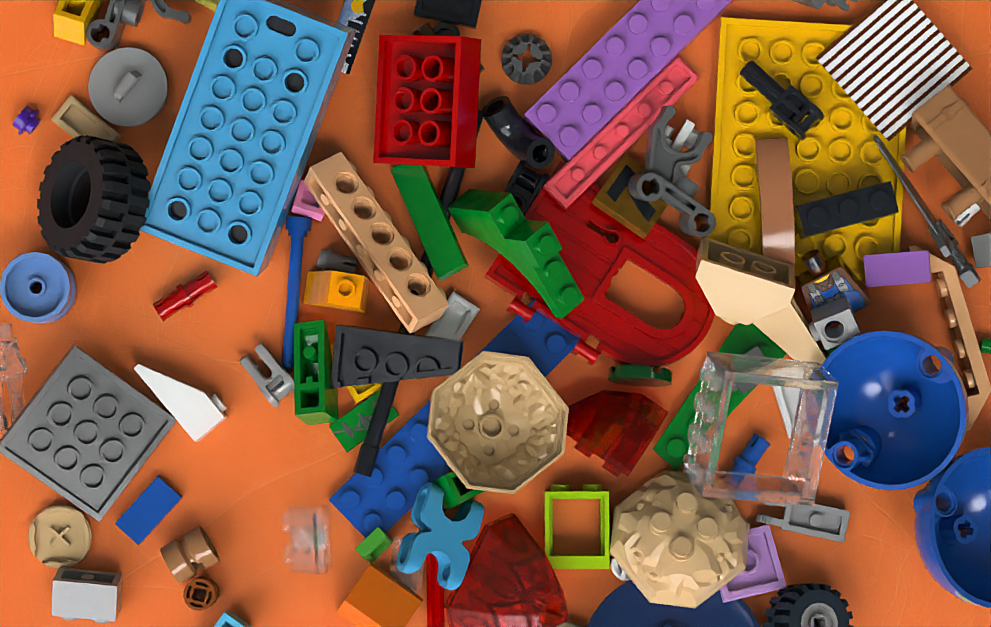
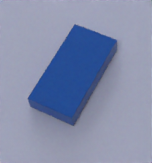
(148, 510)

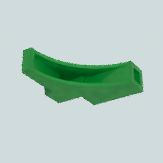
(524, 242)

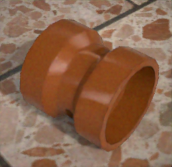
(203, 589)

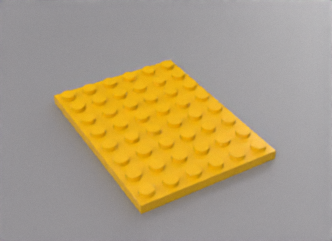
(830, 161)

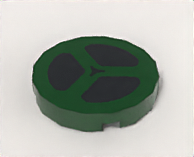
(639, 375)

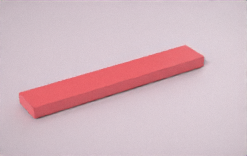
(620, 132)

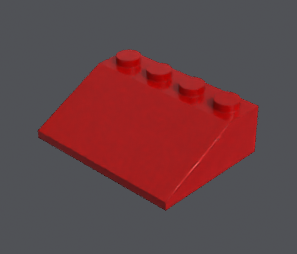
(427, 100)

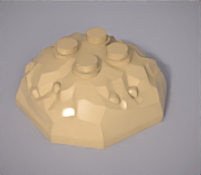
(497, 422)
(677, 541)

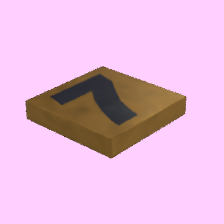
(622, 206)

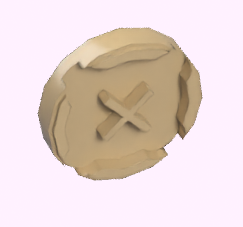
(60, 536)

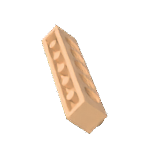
(376, 258)

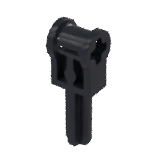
(788, 105)

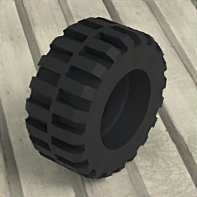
(93, 199)

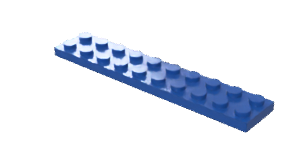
(411, 458)

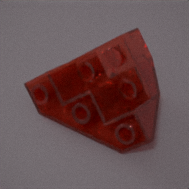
(614, 427)
(507, 582)

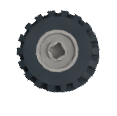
(808, 607)

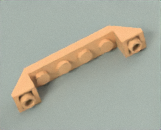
(966, 343)

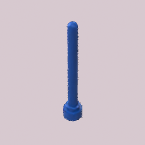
(297, 230)

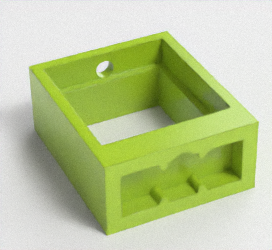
(577, 561)

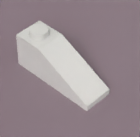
(189, 405)

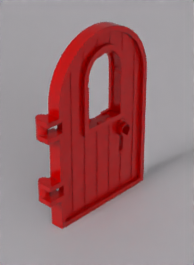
(593, 264)

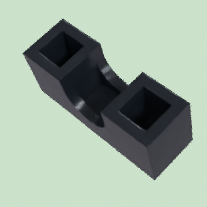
(845, 210)

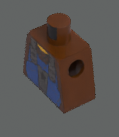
(830, 281)

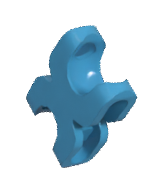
(440, 536)

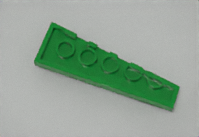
(674, 440)

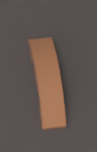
(775, 199)

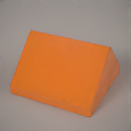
(379, 601)

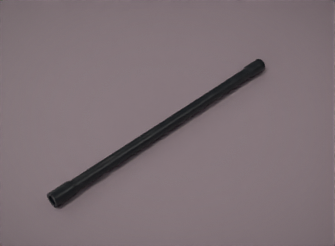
(370, 448)

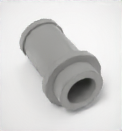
(336, 262)

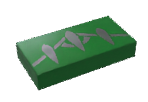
(353, 426)

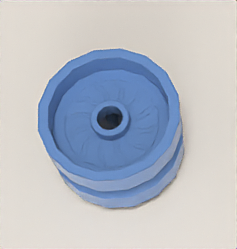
(21, 280)

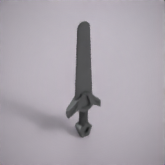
(942, 235)

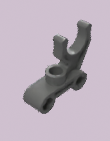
(127, 12)
(667, 183)

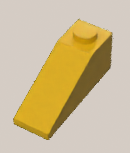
(73, 18)

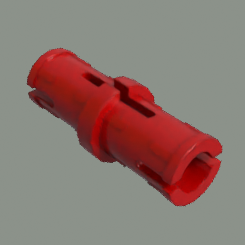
(184, 295)

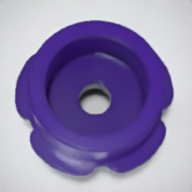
(27, 120)

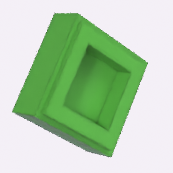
(374, 545)

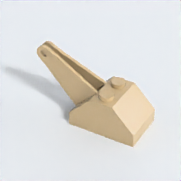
(756, 291)

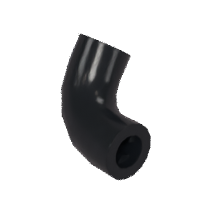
(516, 134)

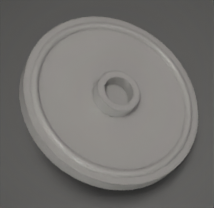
(128, 87)

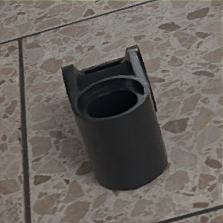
(524, 189)

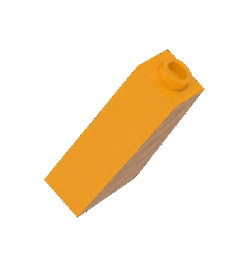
(337, 290)

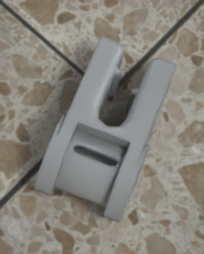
(279, 376)

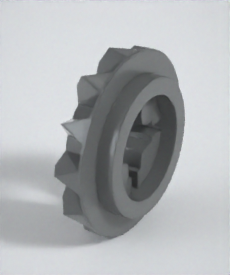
(535, 71)

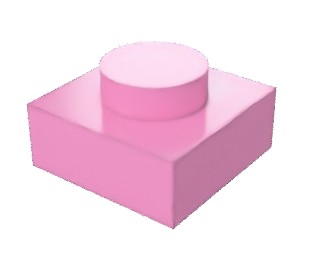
(306, 204)

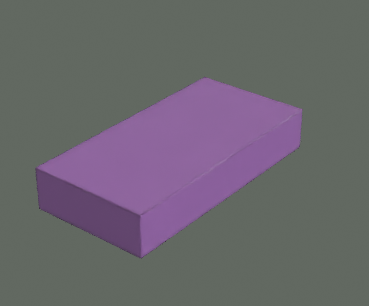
(897, 268)

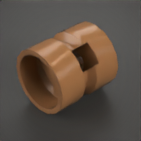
(190, 554)

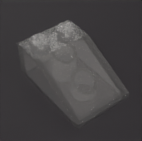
(308, 538)

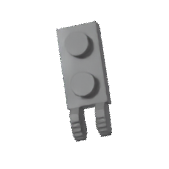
(810, 520)

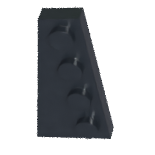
(379, 356)

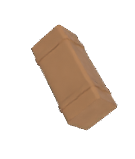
(960, 143)

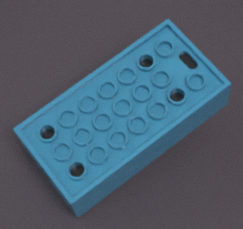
(246, 130)

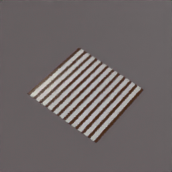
(893, 63)

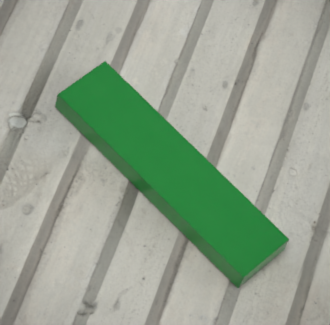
(430, 220)

